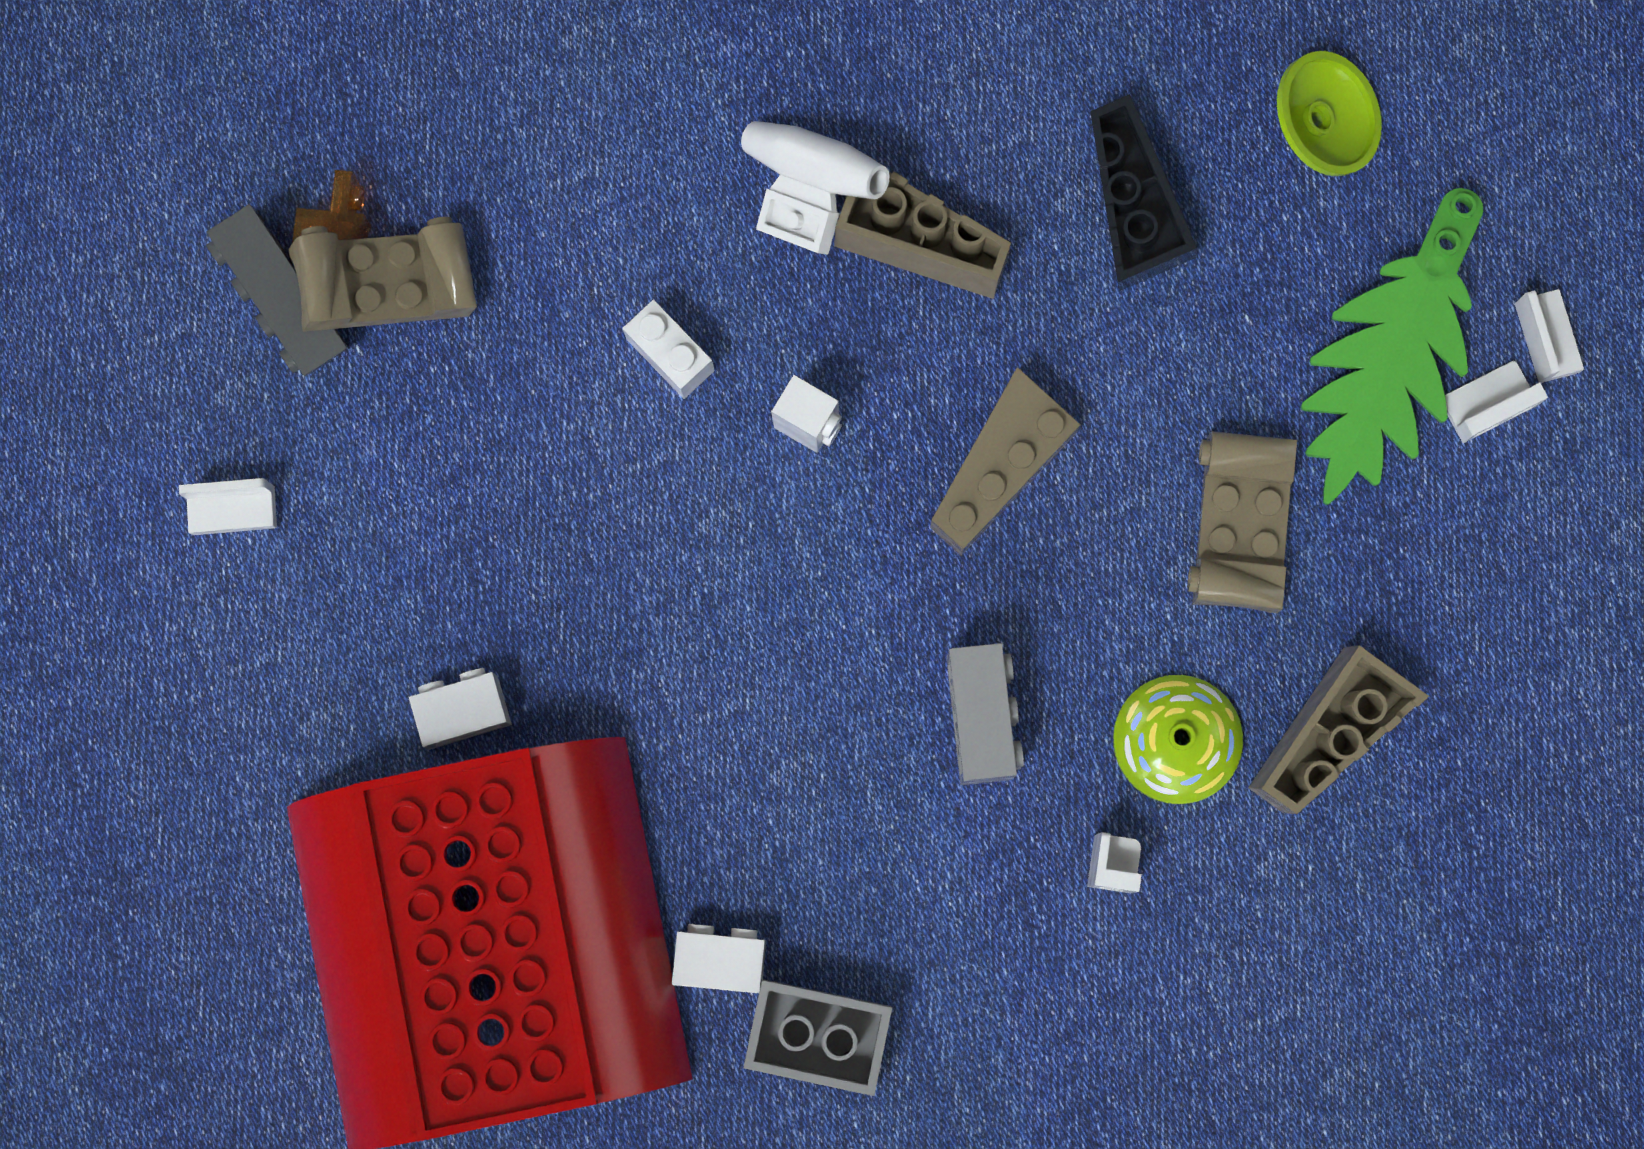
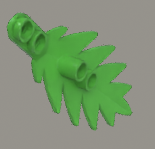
(1395, 354)

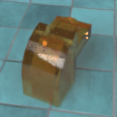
(342, 217)

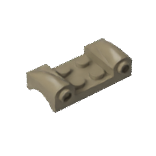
(383, 277)
(1243, 521)

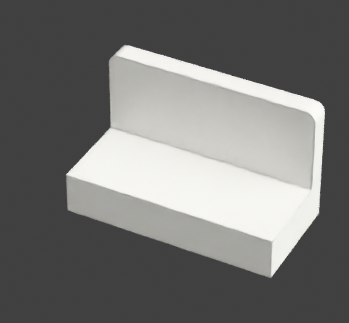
(1548, 335)
(1491, 401)
(230, 506)

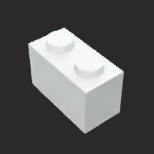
(668, 349)
(807, 415)
(459, 709)
(719, 961)

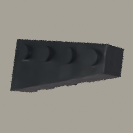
(1140, 206)

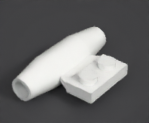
(811, 172)

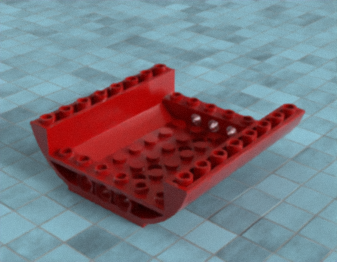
(558, 925)

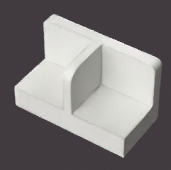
(1115, 863)

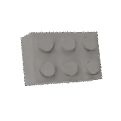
(983, 714)
(818, 1037)

